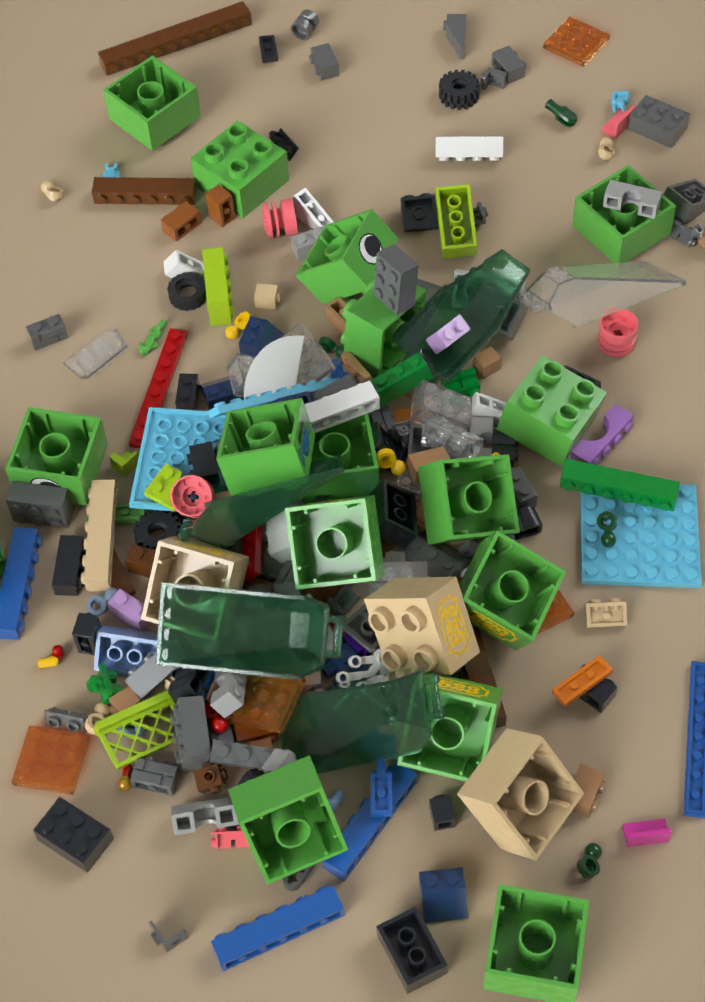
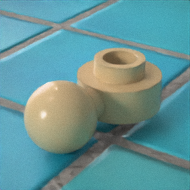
(605, 150)
(52, 192)
(100, 712)

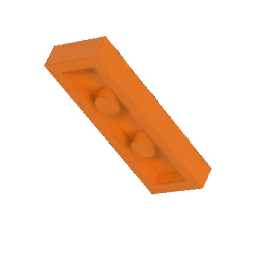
(582, 681)

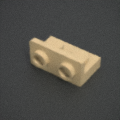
(606, 614)

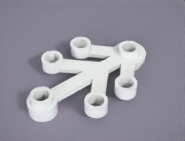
(376, 665)

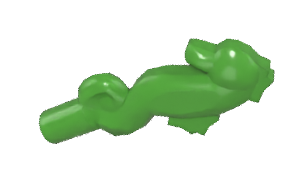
(150, 343)

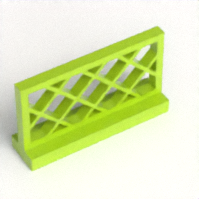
(129, 717)

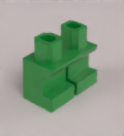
(464, 383)

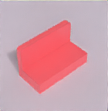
(618, 123)

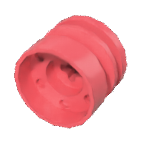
(280, 218)
(618, 333)
(184, 489)

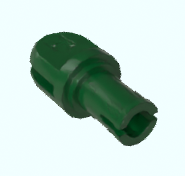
(562, 114)

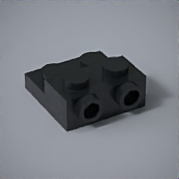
(419, 212)
(384, 440)

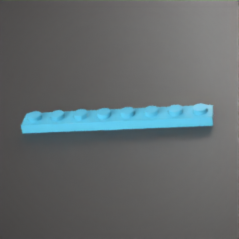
(267, 397)

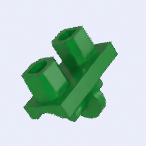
(104, 683)

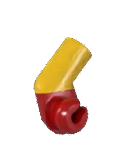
(54, 659)

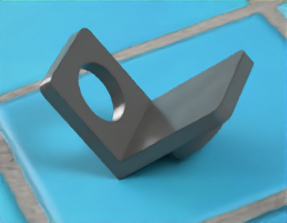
(169, 944)

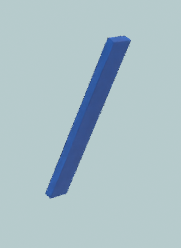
(695, 751)

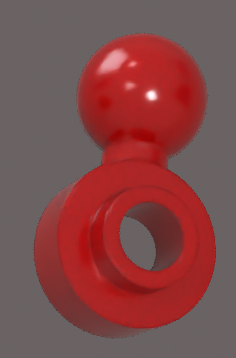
(218, 723)

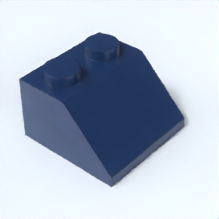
(258, 335)
(218, 391)
(443, 895)

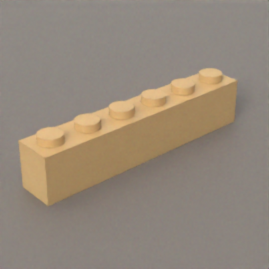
(100, 535)

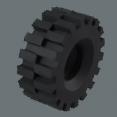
(459, 97)
(153, 522)

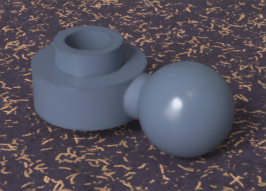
(109, 593)

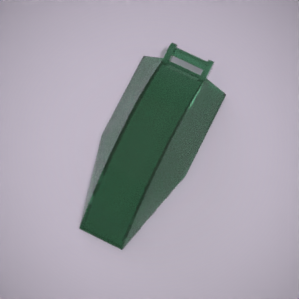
(482, 301)

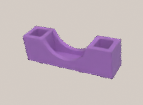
(616, 423)

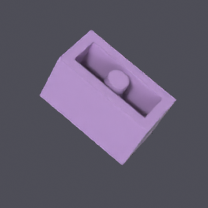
(448, 334)
(128, 610)

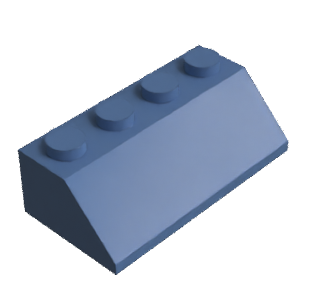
(123, 648)

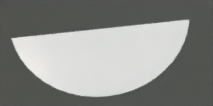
(275, 366)

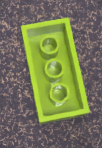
(456, 221)
(218, 286)

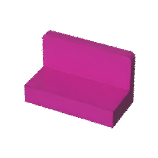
(646, 832)

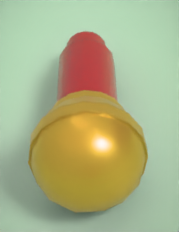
(124, 782)

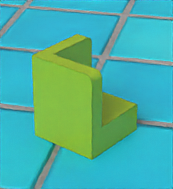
(125, 463)

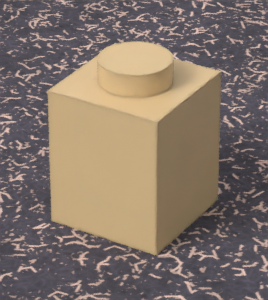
(266, 296)

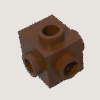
(204, 779)

